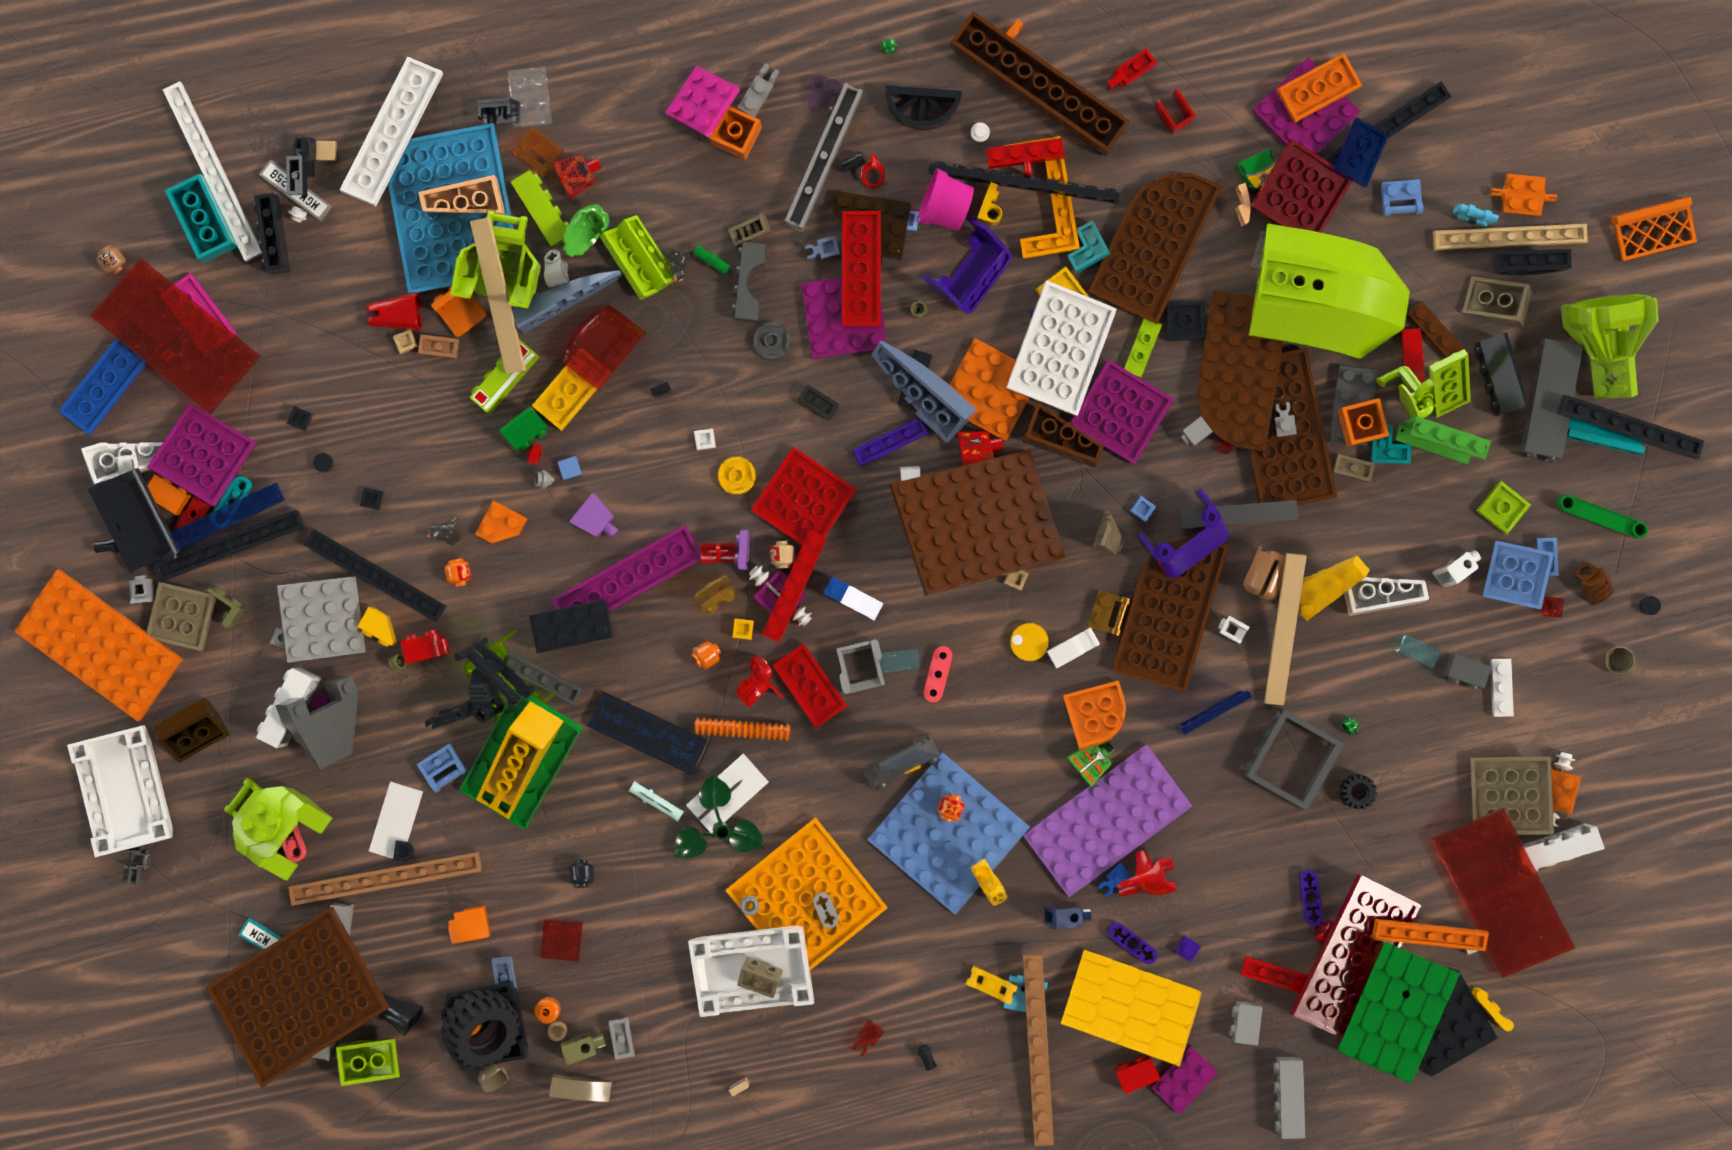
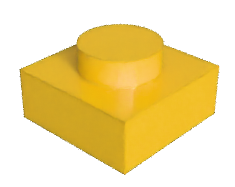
(743, 629)

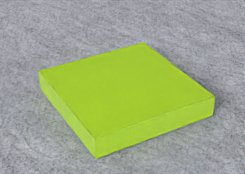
(1503, 507)

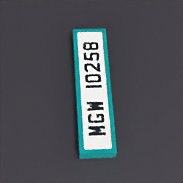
(258, 934)

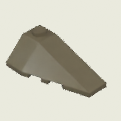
(1108, 536)

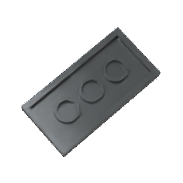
(1352, 387)

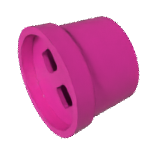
(945, 202)

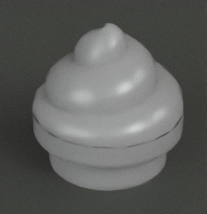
(543, 479)

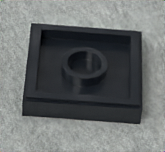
(1185, 321)

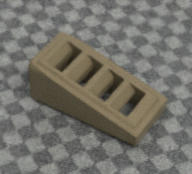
(764, 222)

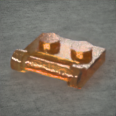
(542, 146)

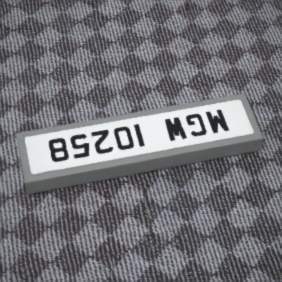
(311, 202)

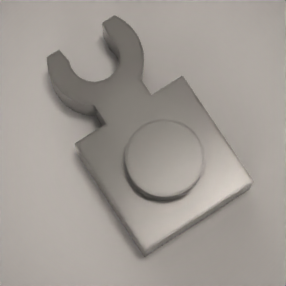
(1284, 424)

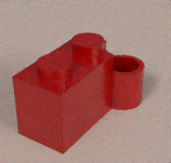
(424, 647)

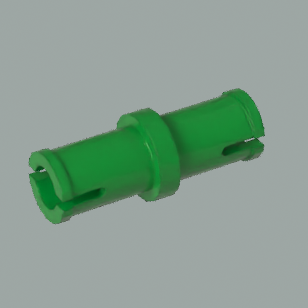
(711, 260)

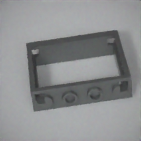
(1320, 774)

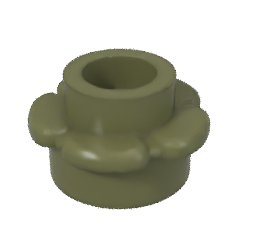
(923, 309)
(397, 662)

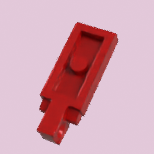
(1132, 69)

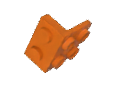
(459, 312)

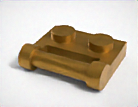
(1103, 609)

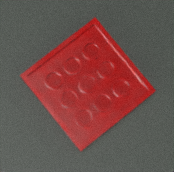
(803, 497)

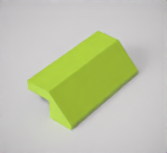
(638, 257)

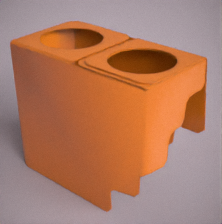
(469, 925)

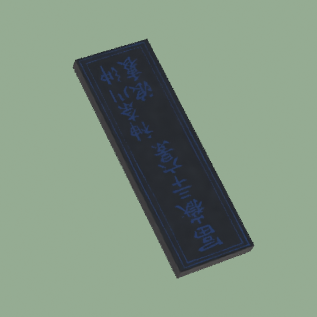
(647, 733)

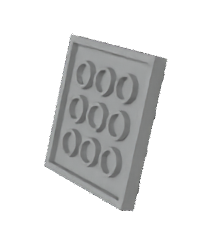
(320, 619)

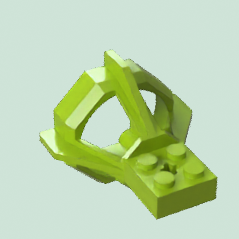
(1609, 338)

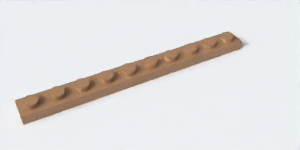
(385, 878)
(1038, 1049)

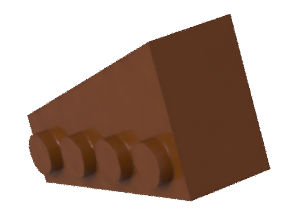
(1062, 438)

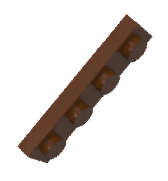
(1435, 330)

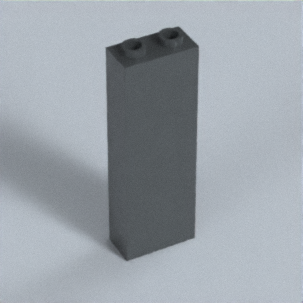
(1553, 376)

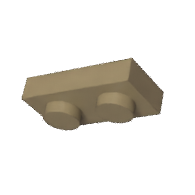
(1353, 468)

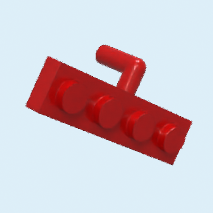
(1025, 154)

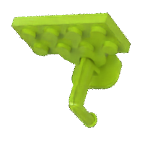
(1441, 393)

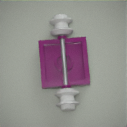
(771, 590)

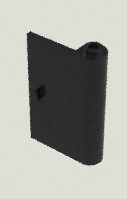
(134, 520)

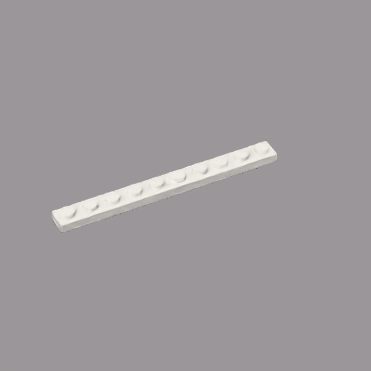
(213, 171)

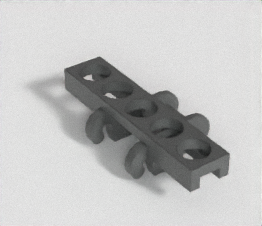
(138, 864)

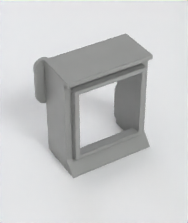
(864, 685)

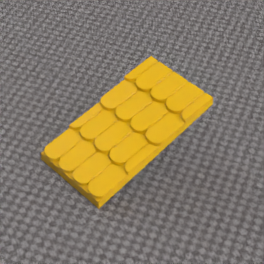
(1131, 1008)

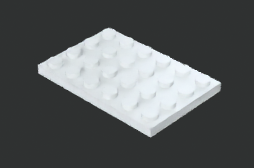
(1061, 348)

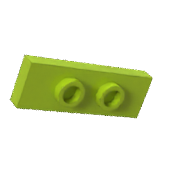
(1142, 347)

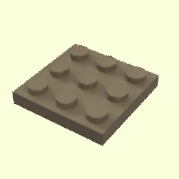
(181, 616)

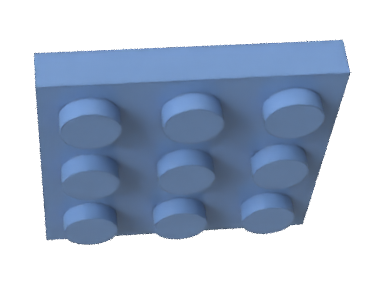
(1518, 574)

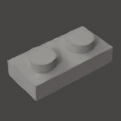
(621, 1038)

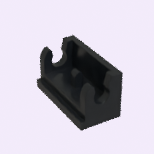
(499, 110)

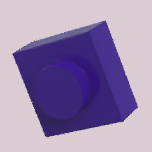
(1187, 948)

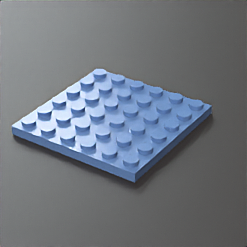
(941, 851)

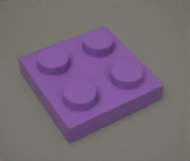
(742, 542)

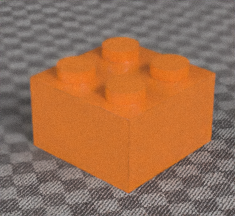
(736, 133)
(1363, 422)

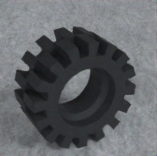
(1369, 795)

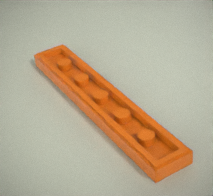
(1430, 935)

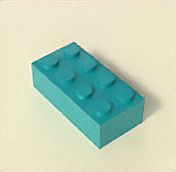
(201, 218)

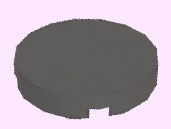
(771, 341)

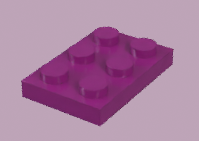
(1184, 1083)

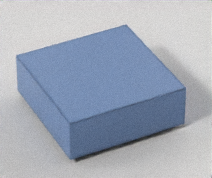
(570, 468)
(1142, 508)

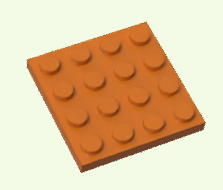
(983, 384)

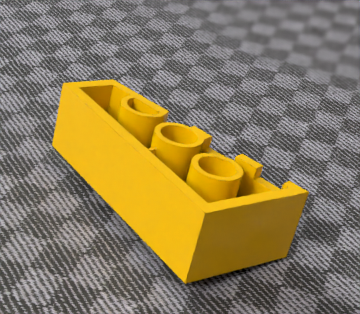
(1329, 584)

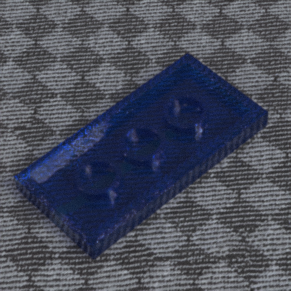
(1213, 712)

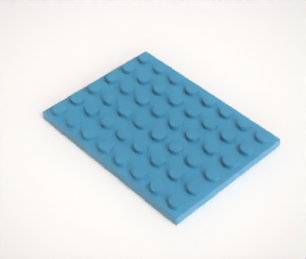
(434, 240)

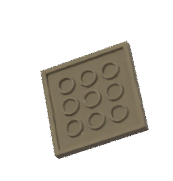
(1517, 785)

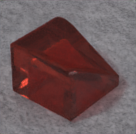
(1552, 607)

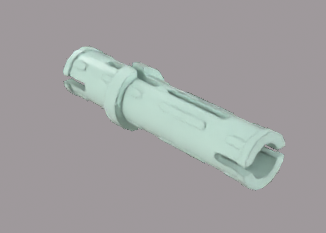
(656, 801)

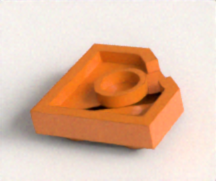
(500, 524)

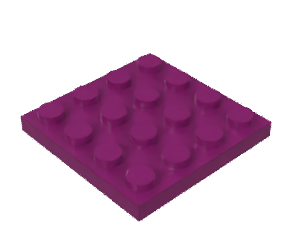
(1312, 131)
(825, 327)
(1121, 411)
(202, 455)

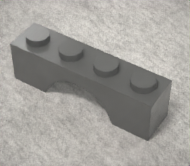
(752, 258)

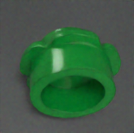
(888, 46)
(1350, 725)

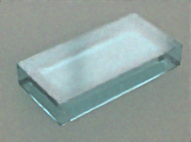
(1418, 651)
(900, 660)

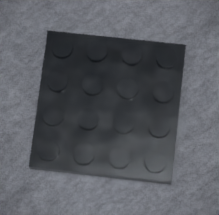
(1459, 1031)

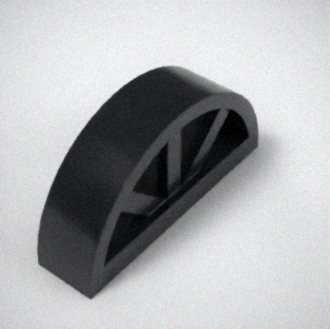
(922, 94)
(1531, 262)

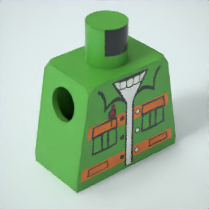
(1092, 761)

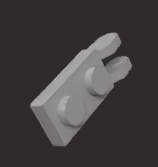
(758, 92)

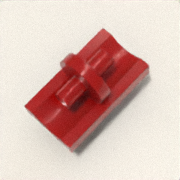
(718, 553)

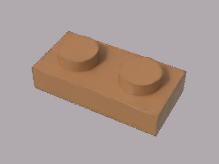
(438, 346)

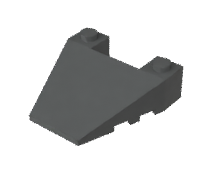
(329, 730)
(919, 752)

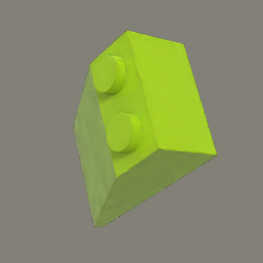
(367, 1061)

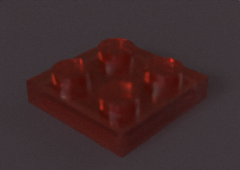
(561, 940)

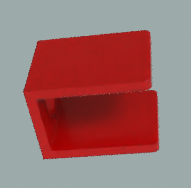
(1184, 106)

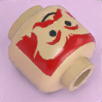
(782, 555)

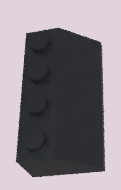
(1501, 374)

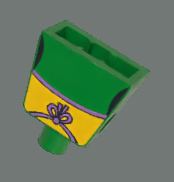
(1256, 169)

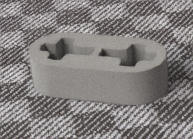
(821, 911)

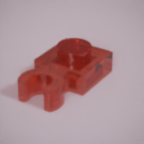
(869, 1035)

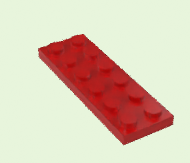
(861, 268)

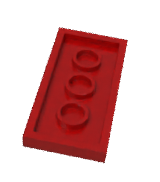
(810, 685)

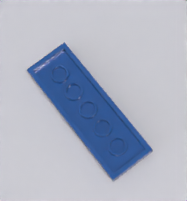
(103, 387)

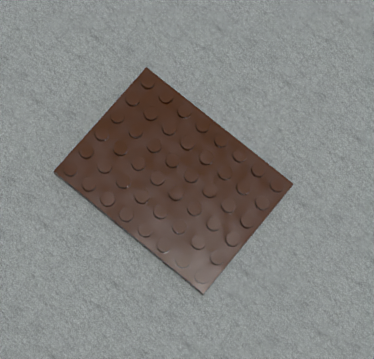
(977, 522)
(297, 997)

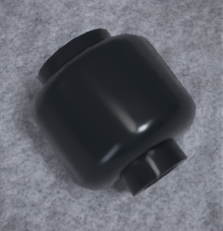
(581, 874)

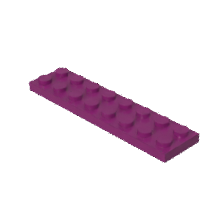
(636, 573)

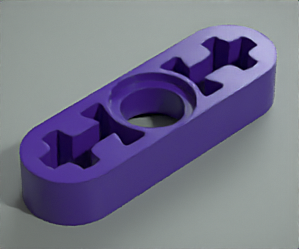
(1308, 912)
(1124, 930)

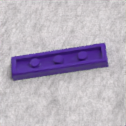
(890, 442)

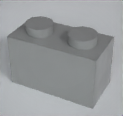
(1246, 1023)

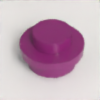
(319, 700)

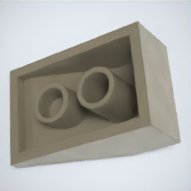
(1498, 301)

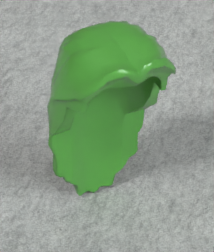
(584, 229)

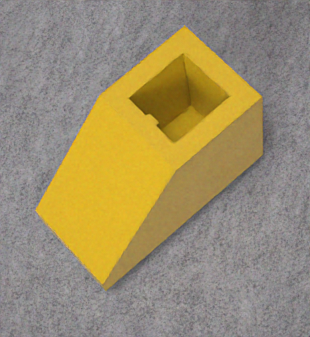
(379, 625)

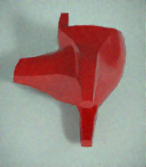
(1148, 877)

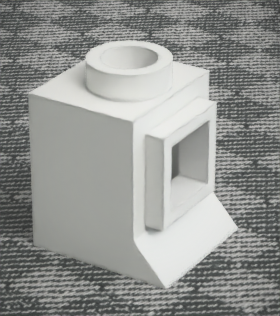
(1242, 629)

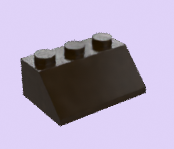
(191, 730)

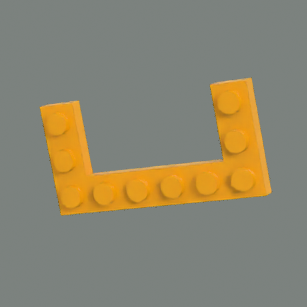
(1066, 236)

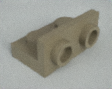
(759, 977)

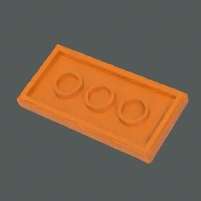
(1319, 88)

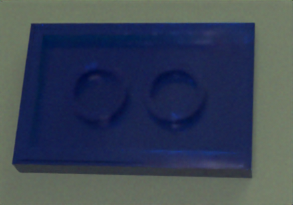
(1360, 152)

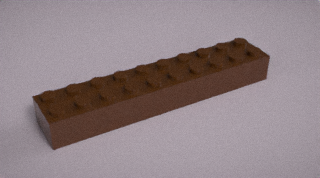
(1039, 83)

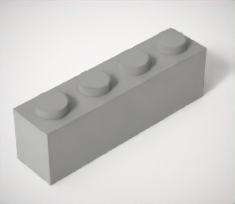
(1289, 1097)

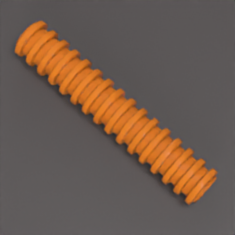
(742, 729)

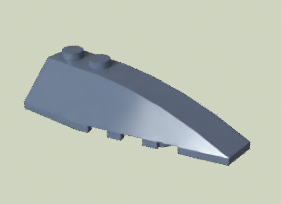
(560, 298)
(931, 396)

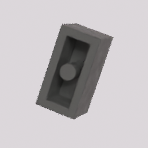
(1467, 671)

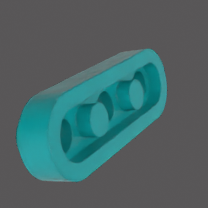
(235, 492)

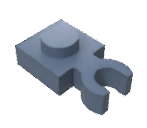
(826, 248)

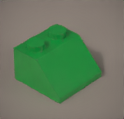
(524, 429)

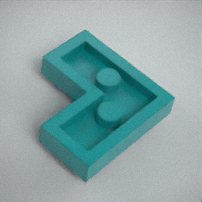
(1093, 249)
(1385, 452)

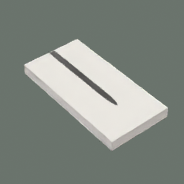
(743, 782)

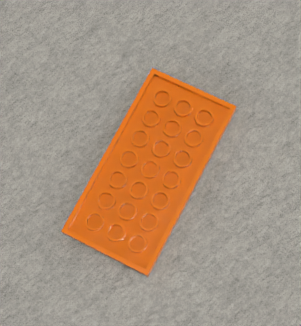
(98, 645)

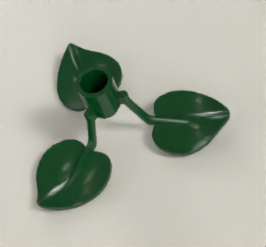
(742, 838)

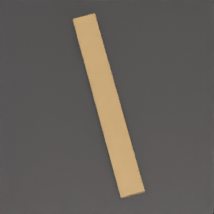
(1510, 237)
(497, 295)
(1285, 628)

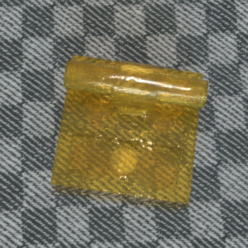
(717, 596)

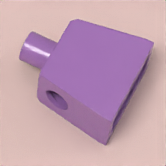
(595, 518)

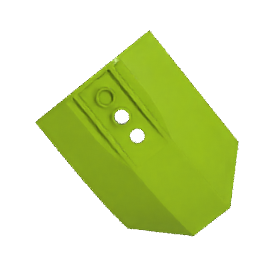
(1351, 315)

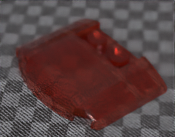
(601, 345)

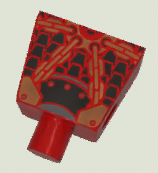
(576, 174)

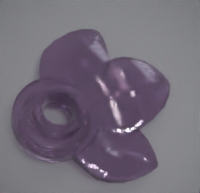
(825, 94)

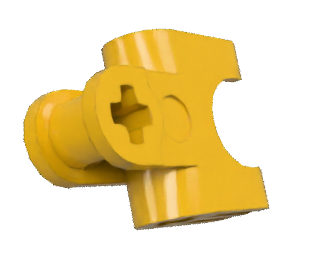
(989, 882)

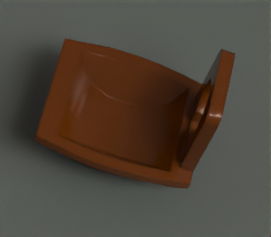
(1596, 585)

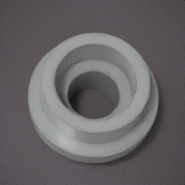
(747, 911)

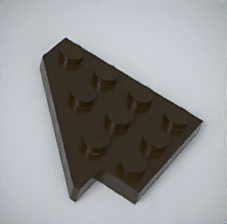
(893, 219)

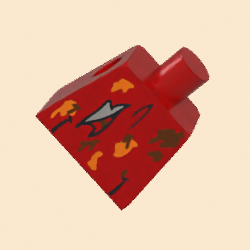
(977, 446)

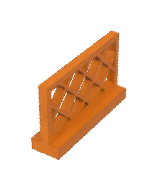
(1655, 212)

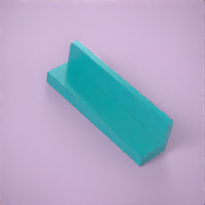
(1600, 437)

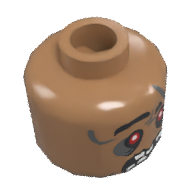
(111, 260)

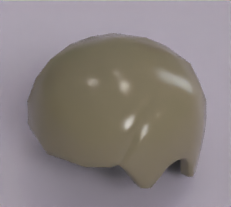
(1619, 660)
(492, 1077)

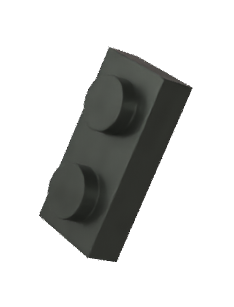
(818, 402)

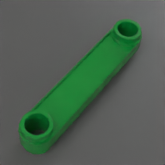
(1602, 516)

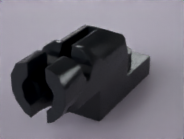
(300, 166)

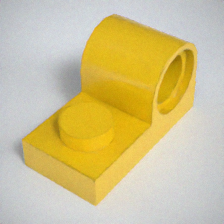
(987, 206)

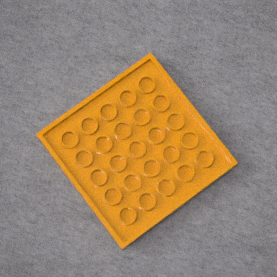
(793, 876)

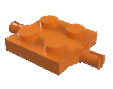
(1523, 195)

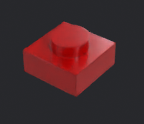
(534, 454)

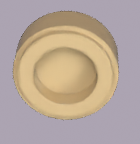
(557, 1030)

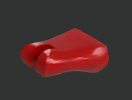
(397, 313)

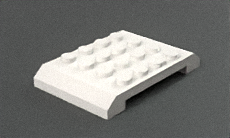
(121, 790)
(719, 961)

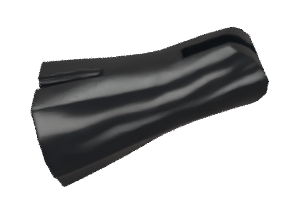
(401, 1014)

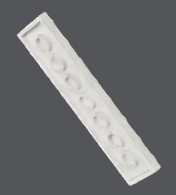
(391, 131)

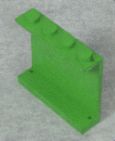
(1441, 440)

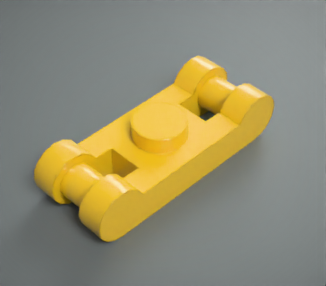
(992, 984)
(1492, 1009)

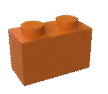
(169, 495)

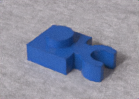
(1115, 876)

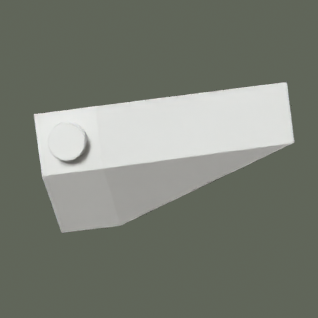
(102, 458)

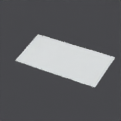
(395, 818)

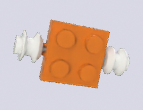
(1564, 786)

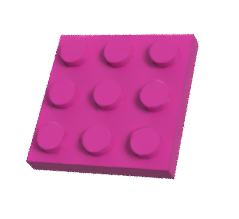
(702, 101)

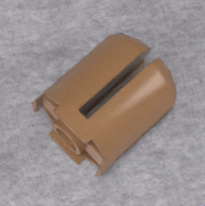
(1265, 575)

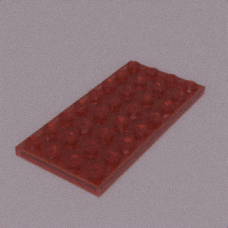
(175, 336)
(1503, 892)

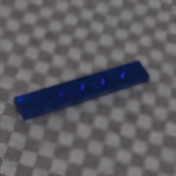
(228, 516)

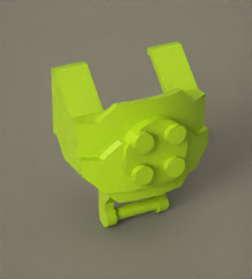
(517, 263)
(268, 820)

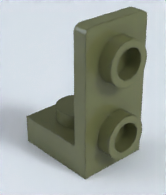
(230, 616)

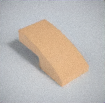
(1243, 210)

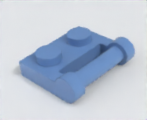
(1401, 191)
(437, 763)

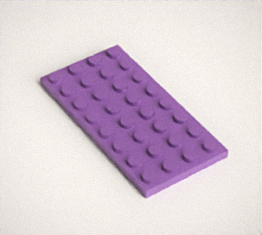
(1107, 820)

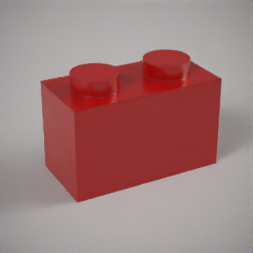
(1136, 1073)

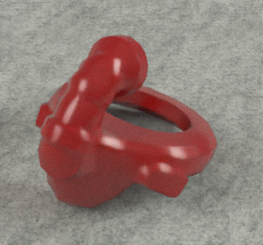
(872, 163)

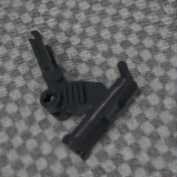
(484, 687)

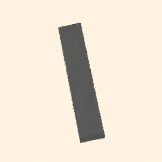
(1244, 513)
(542, 677)

